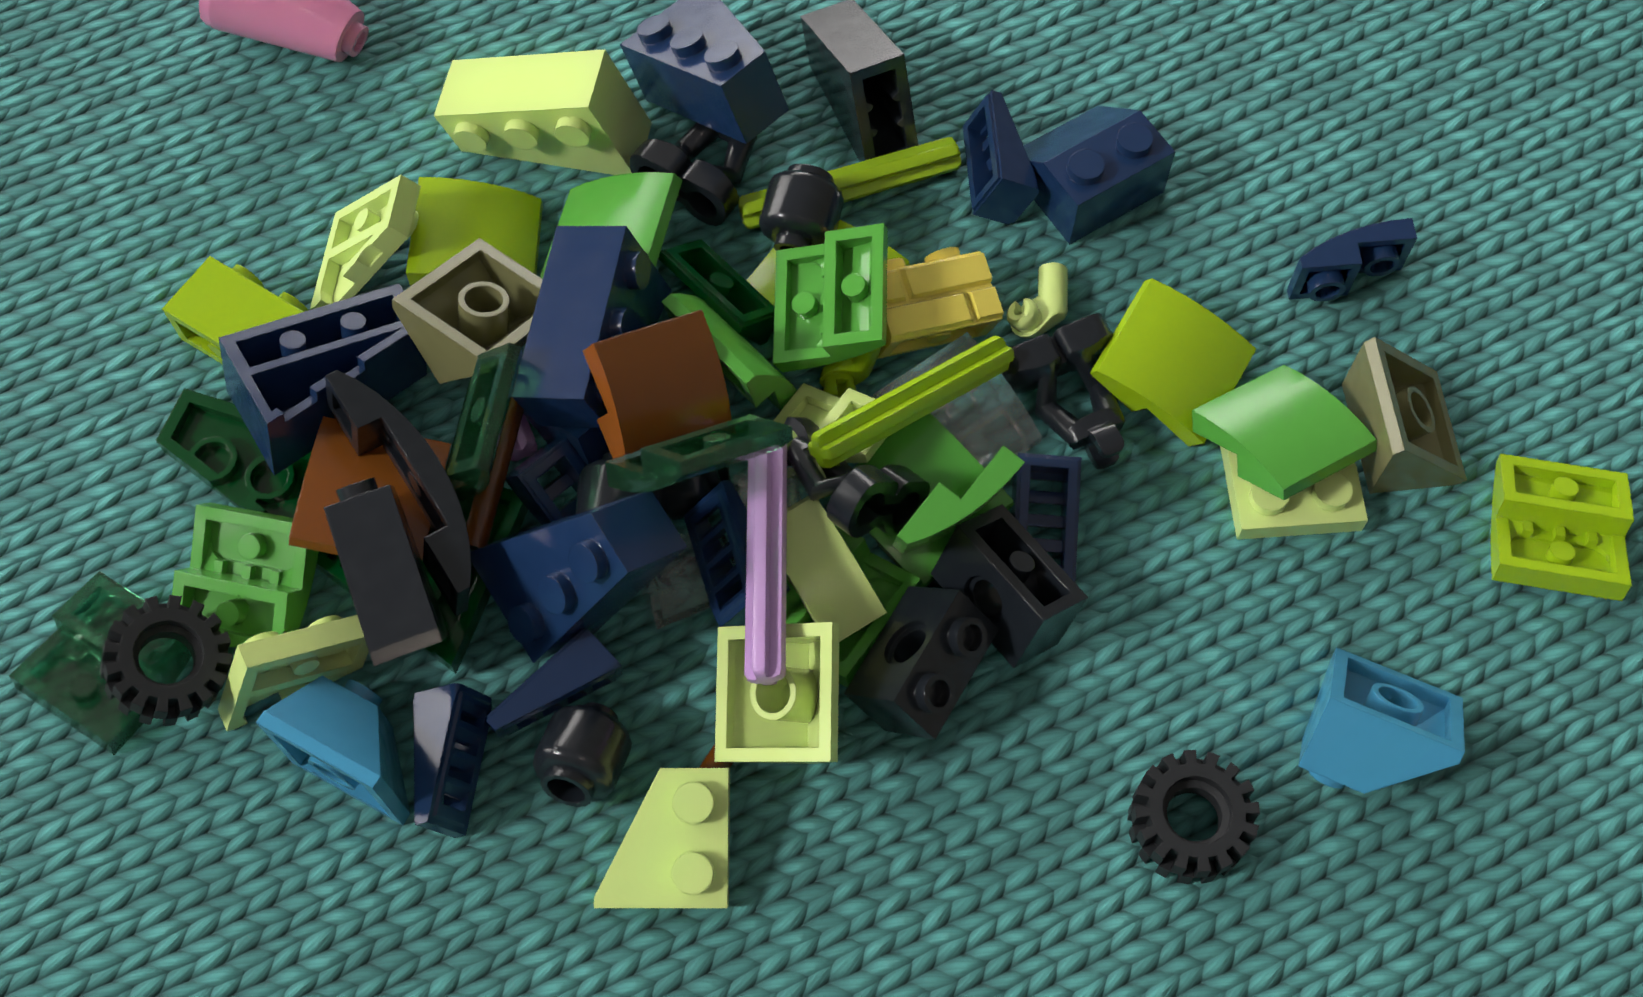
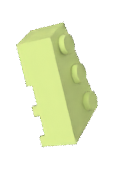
(544, 110)

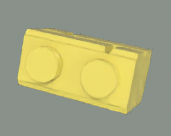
(939, 301)

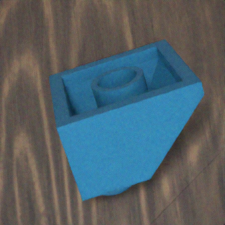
(1379, 727)
(342, 741)

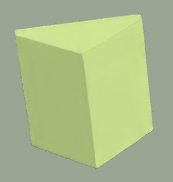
(784, 720)

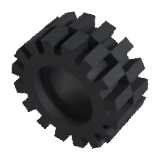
(168, 620)
(1221, 788)

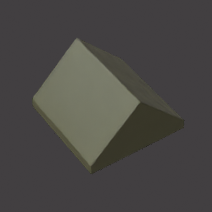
(468, 309)
(1407, 416)

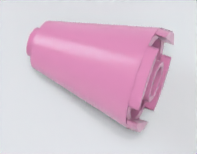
(308, 26)

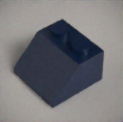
(1098, 168)

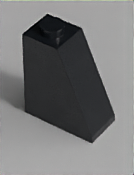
(861, 78)
(384, 571)

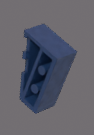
(706, 69)
(591, 290)
(281, 368)
(576, 569)

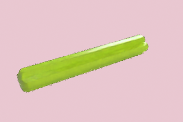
(875, 174)
(910, 402)

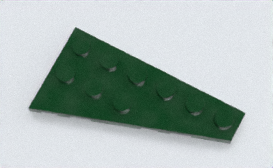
(219, 449)

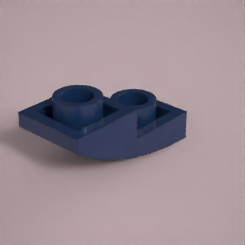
(1333, 265)

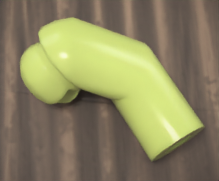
(1047, 308)

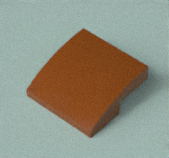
(658, 383)
(337, 465)

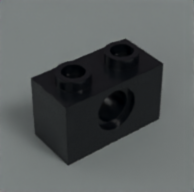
(1010, 583)
(922, 661)

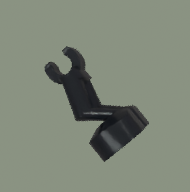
(704, 187)
(1069, 350)
(860, 495)

